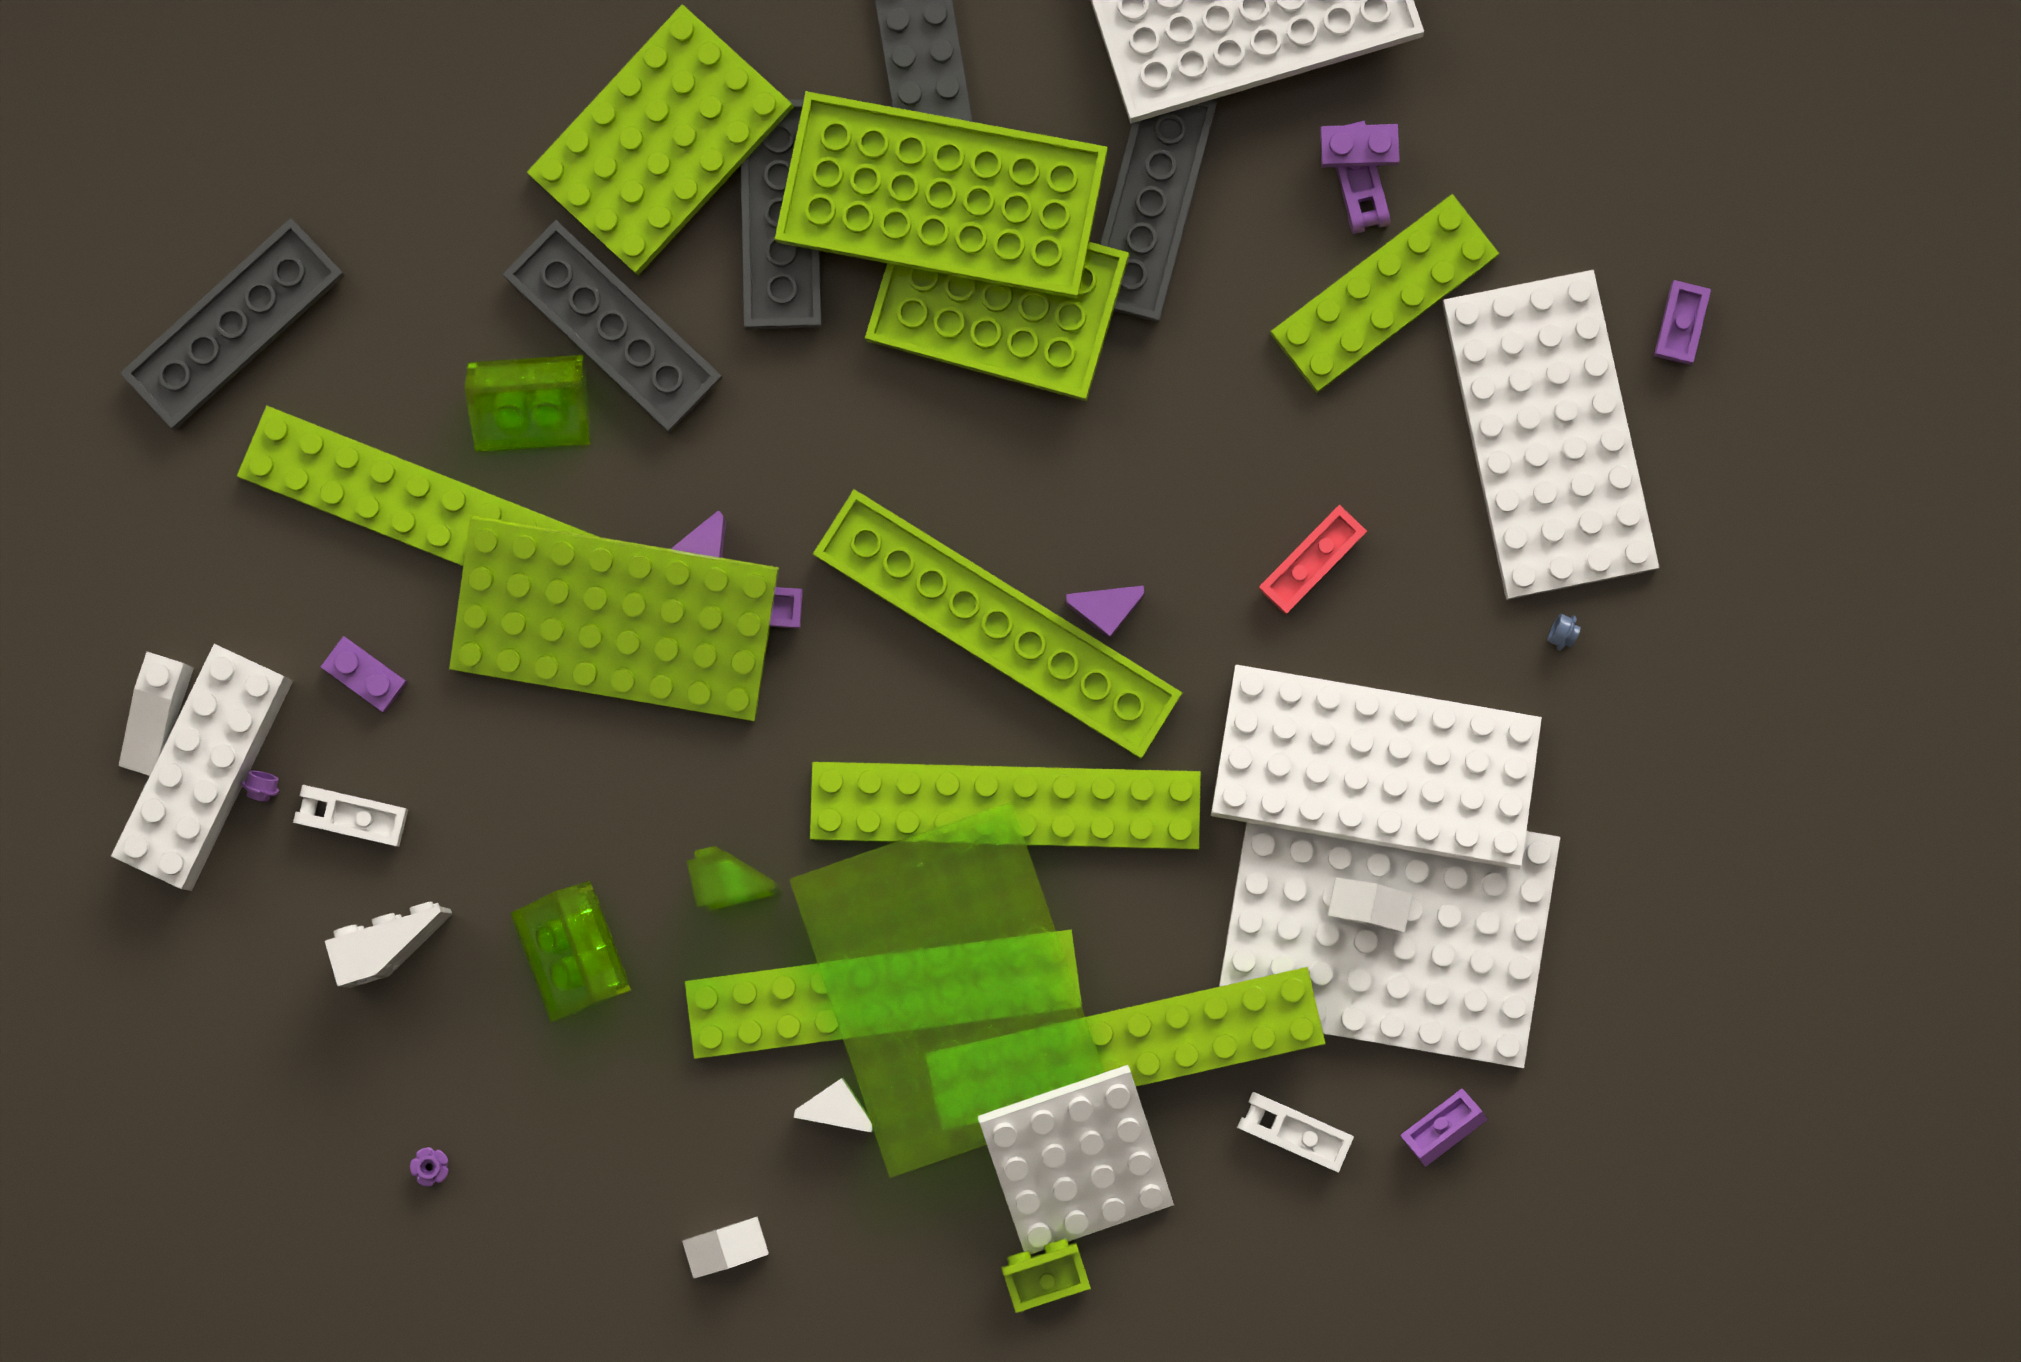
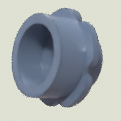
(1564, 631)

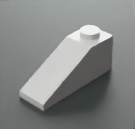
(153, 711)

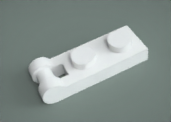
(352, 816)
(1297, 1132)

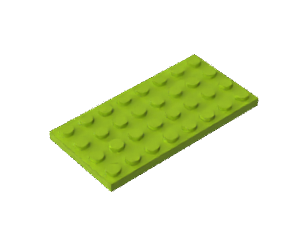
(941, 194)
(613, 618)

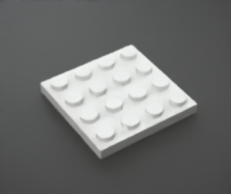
(1076, 1159)

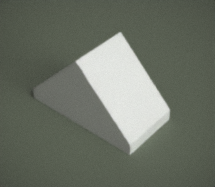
(1370, 904)
(836, 1107)
(725, 1247)

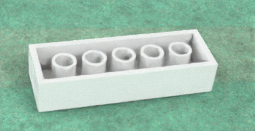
(202, 768)

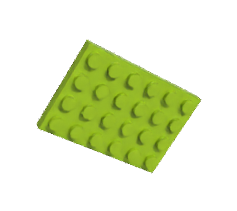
(660, 139)
(1003, 328)

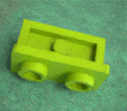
(1045, 1276)

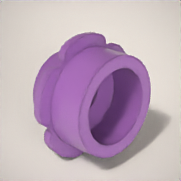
(260, 785)
(439, 1162)

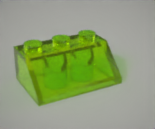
(528, 403)
(725, 880)
(570, 950)

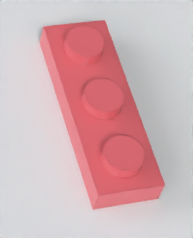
(1312, 559)

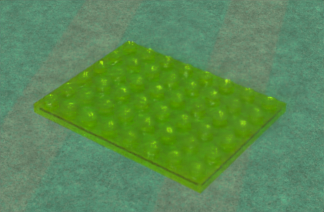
(946, 983)

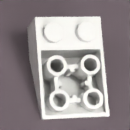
(377, 951)

